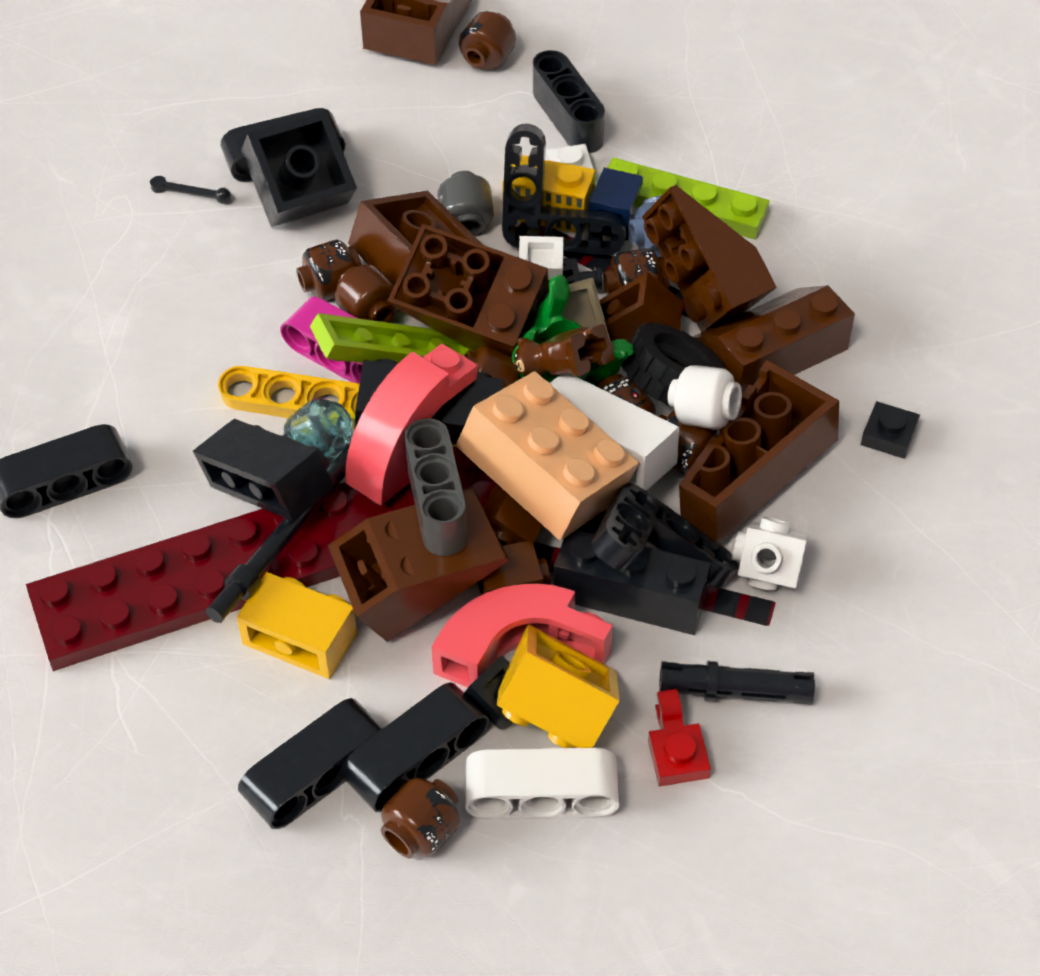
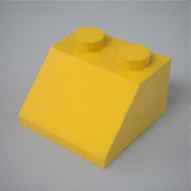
(558, 690)

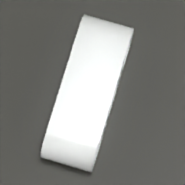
(541, 783)

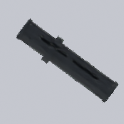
(740, 683)

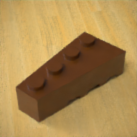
(770, 442)

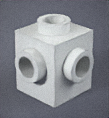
(785, 543)

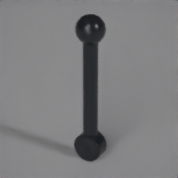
(159, 185)

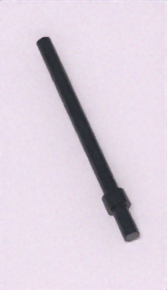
(246, 578)

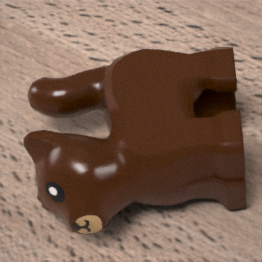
(566, 352)

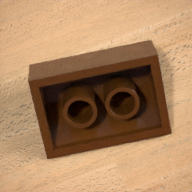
(390, 224)
(788, 331)

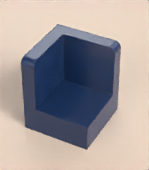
(617, 194)

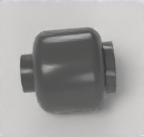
(468, 200)

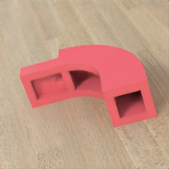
(408, 393)
(497, 620)

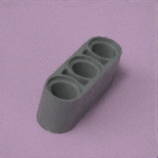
(436, 487)

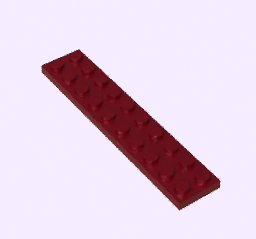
(177, 578)

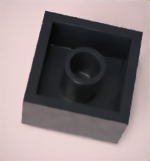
(298, 168)

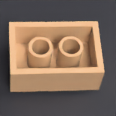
(546, 454)

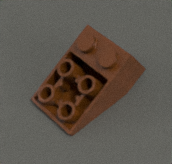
(411, 27)
(706, 259)
(469, 290)
(397, 579)

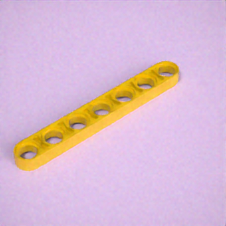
(267, 381)

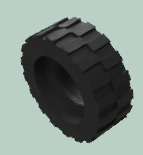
(662, 356)

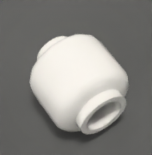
(705, 397)

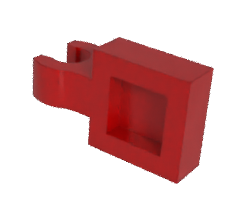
(676, 749)

